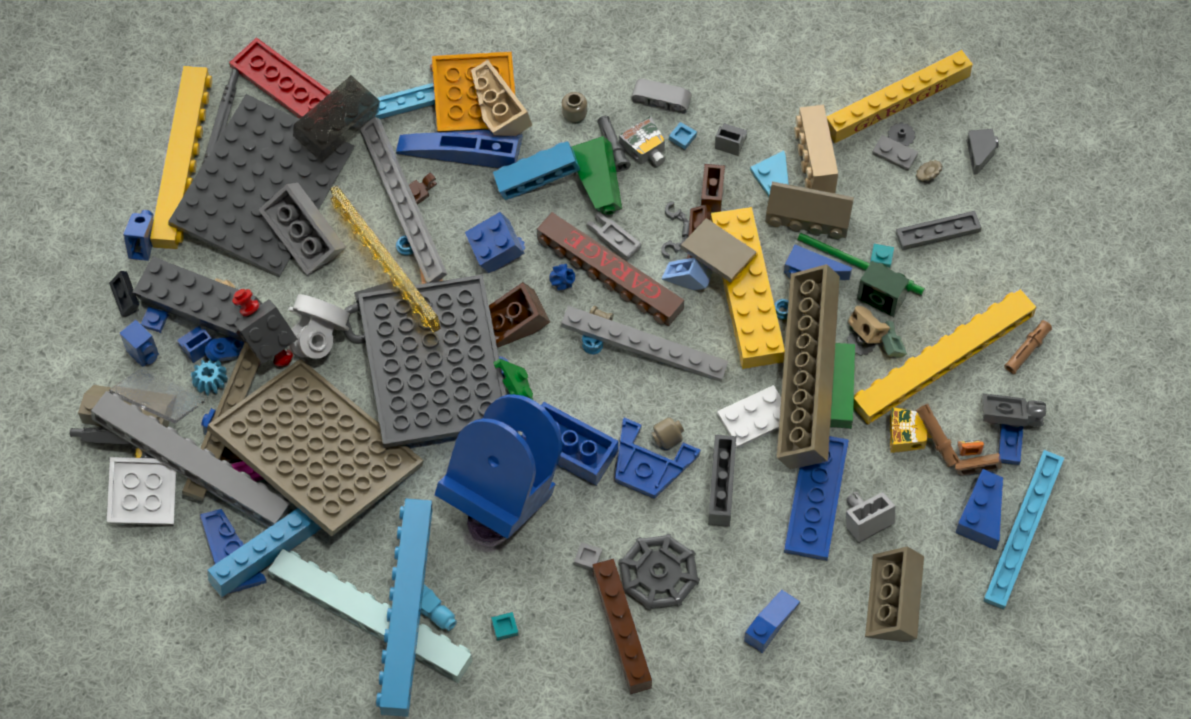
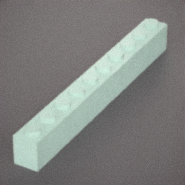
(365, 611)

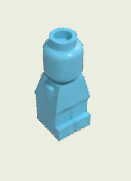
(438, 613)

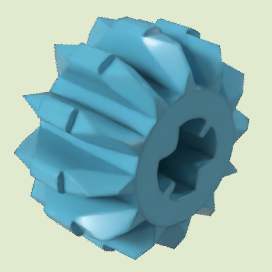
(217, 378)

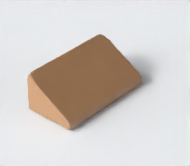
(976, 464)

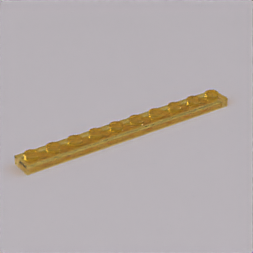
(386, 261)

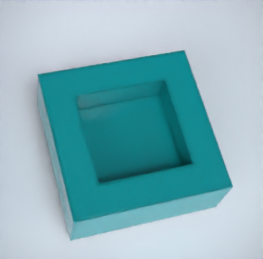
(882, 254)
(505, 626)

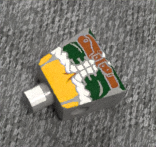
(644, 142)

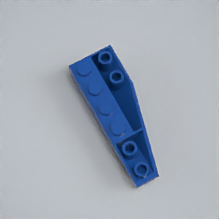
(466, 147)

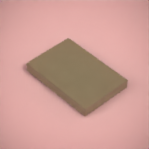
(718, 250)

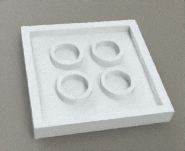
(140, 492)

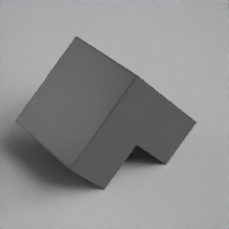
(730, 139)

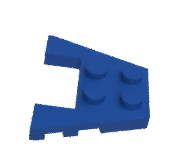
(644, 469)

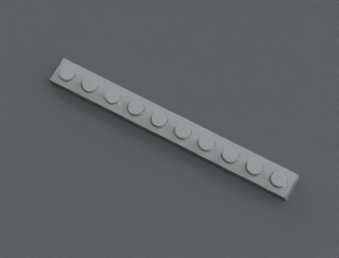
(403, 201)

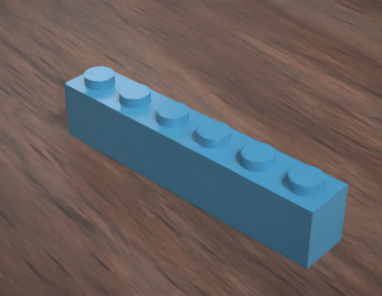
(261, 551)

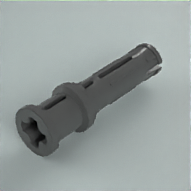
(608, 132)

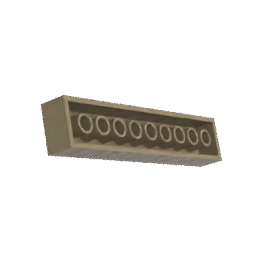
(808, 367)

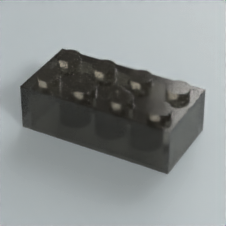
(336, 118)

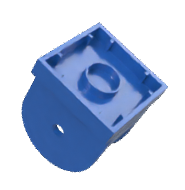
(496, 471)

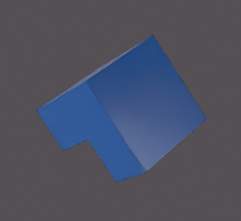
(194, 343)

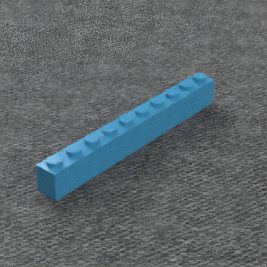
(405, 609)

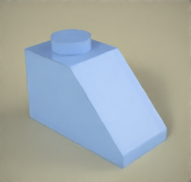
(688, 274)

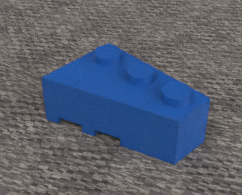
(983, 511)

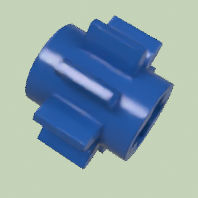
(562, 277)

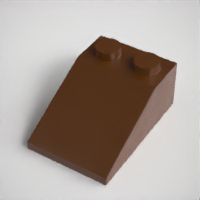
(517, 315)

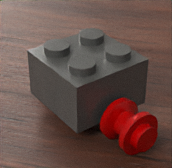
(264, 329)

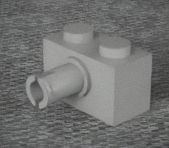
(869, 515)

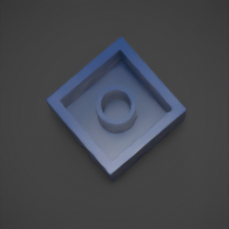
(494, 242)

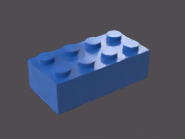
(584, 448)

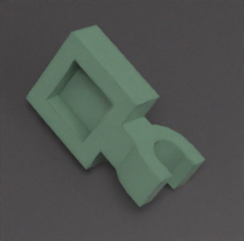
(892, 343)

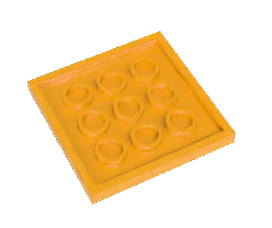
(455, 89)

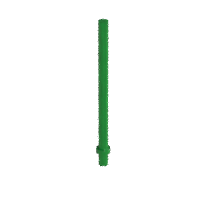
(849, 258)

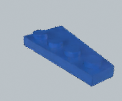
(224, 541)

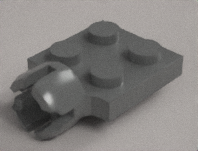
(1012, 411)

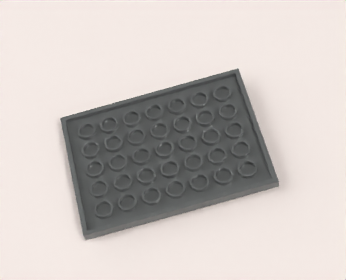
(243, 173)
(429, 380)

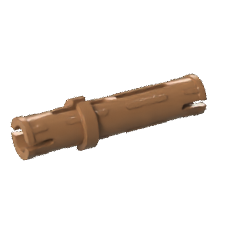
(1033, 340)
(938, 436)

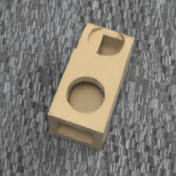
(867, 325)

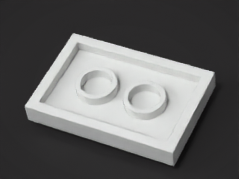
(752, 416)

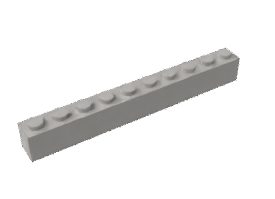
(189, 460)

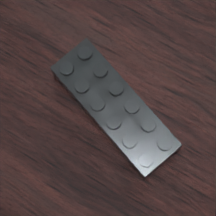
(190, 297)

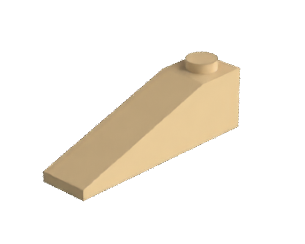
(498, 104)

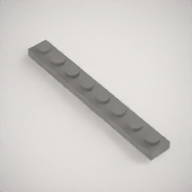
(644, 343)

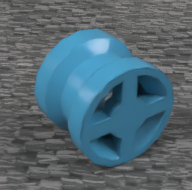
(593, 348)

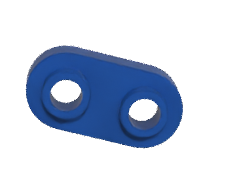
(229, 349)

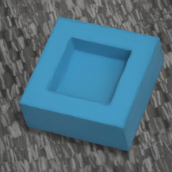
(682, 135)

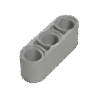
(661, 95)

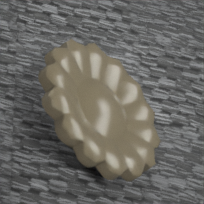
(929, 170)

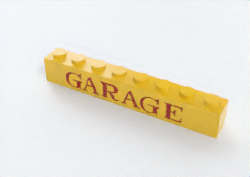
(899, 96)

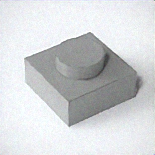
(587, 556)

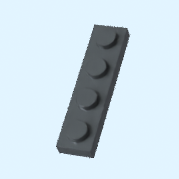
(938, 230)

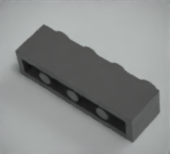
(722, 480)

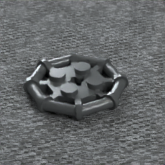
(658, 583)

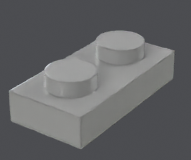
(895, 152)

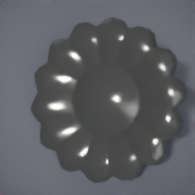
(902, 133)
(861, 345)

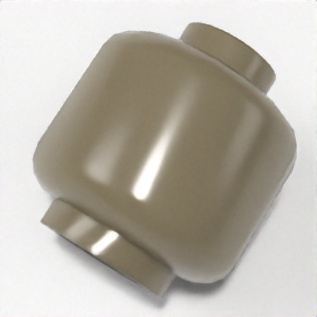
(574, 106)
(668, 433)

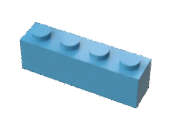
(536, 170)

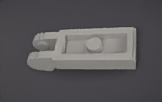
(614, 236)

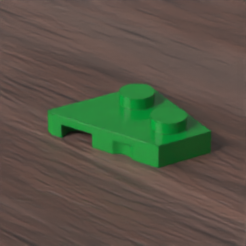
(516, 378)

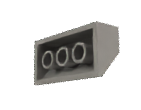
(302, 228)

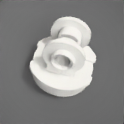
(316, 326)

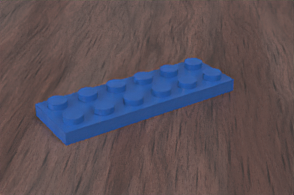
(816, 504)

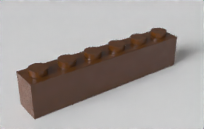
(622, 626)

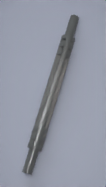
(223, 111)

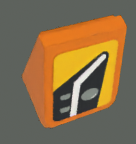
(970, 447)

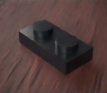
(123, 293)

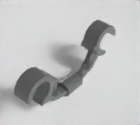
(685, 231)

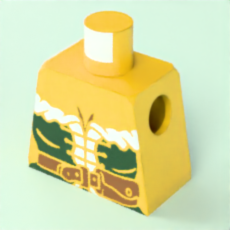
(906, 431)

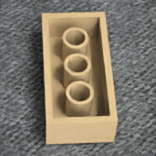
(816, 149)

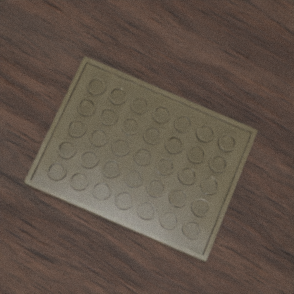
(314, 446)

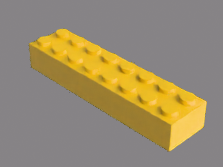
(751, 297)

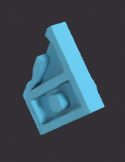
(771, 170)

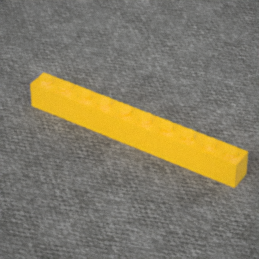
(181, 153)
(944, 356)

